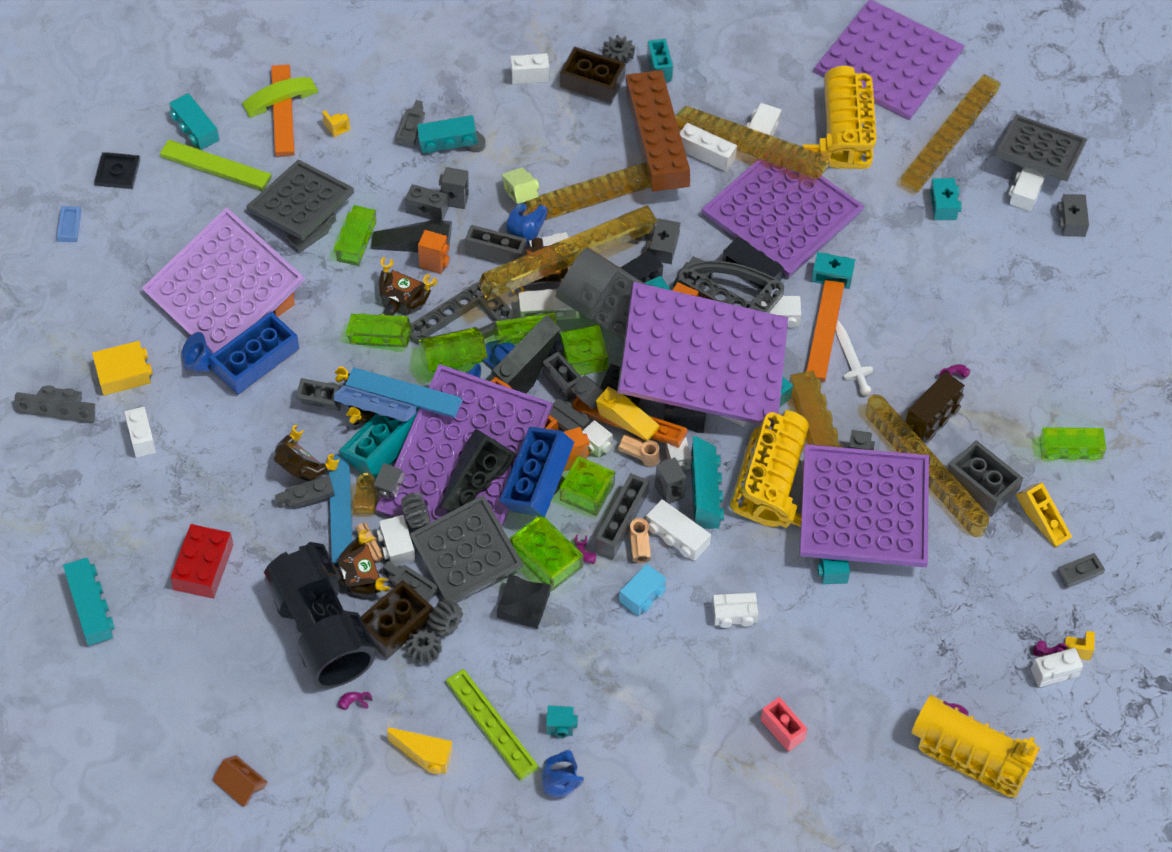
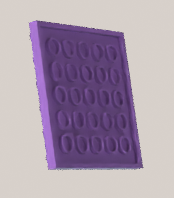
(897, 54)
(782, 212)
(865, 506)

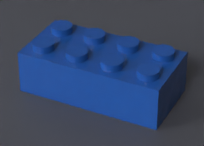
(254, 352)
(537, 471)

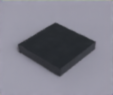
(117, 170)

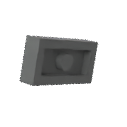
(1080, 570)

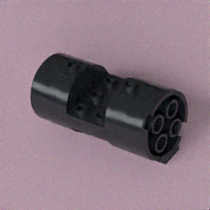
(332, 640)

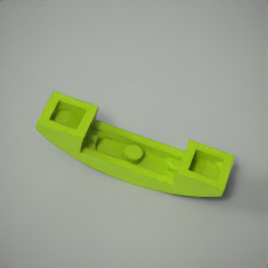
(278, 92)

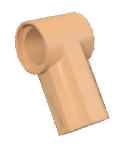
(640, 450)
(639, 541)

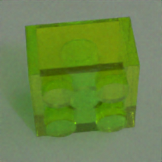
(585, 349)
(587, 486)

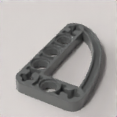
(694, 272)
(460, 309)

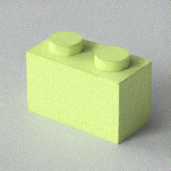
(520, 185)

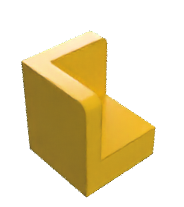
(337, 123)
(1083, 645)

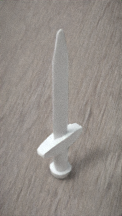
(858, 372)

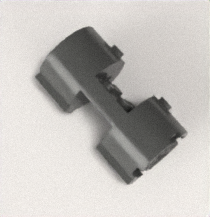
(598, 291)

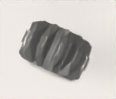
(415, 510)
(445, 617)
(423, 646)

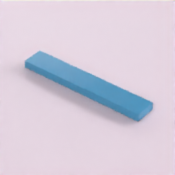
(405, 392)
(340, 508)

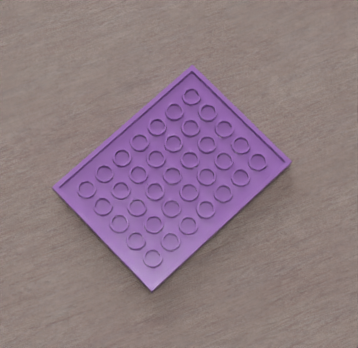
(702, 354)
(438, 440)

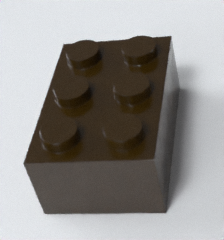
(592, 74)
(935, 407)
(396, 617)

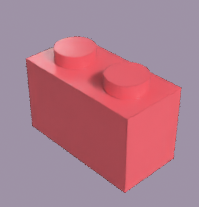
(783, 724)

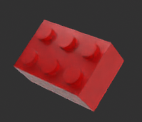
(202, 561)

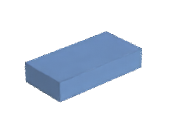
(69, 224)

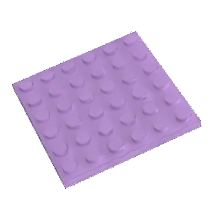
(223, 281)

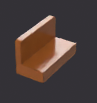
(238, 779)

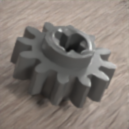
(619, 49)

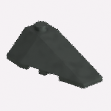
(408, 236)
(524, 362)
(477, 467)

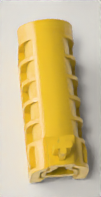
(845, 111)
(771, 471)
(974, 747)

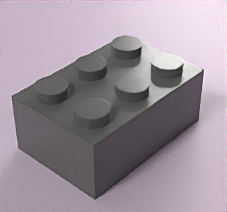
(985, 477)

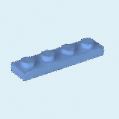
(375, 403)

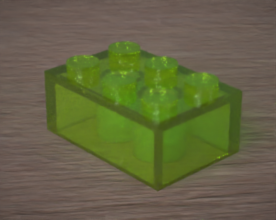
(453, 349)
(547, 552)

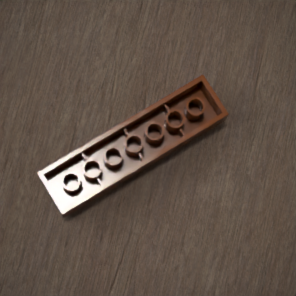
(657, 131)

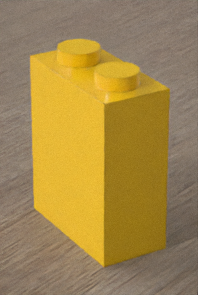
(122, 367)

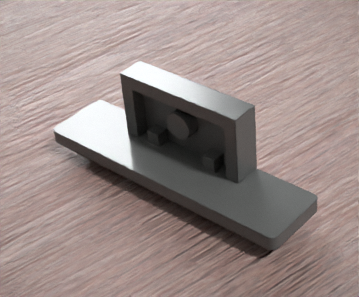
(56, 404)

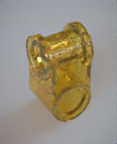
(365, 496)

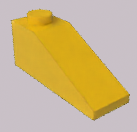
(626, 414)
(1044, 514)
(427, 751)

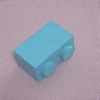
(643, 590)

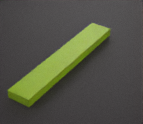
(216, 165)
(492, 724)

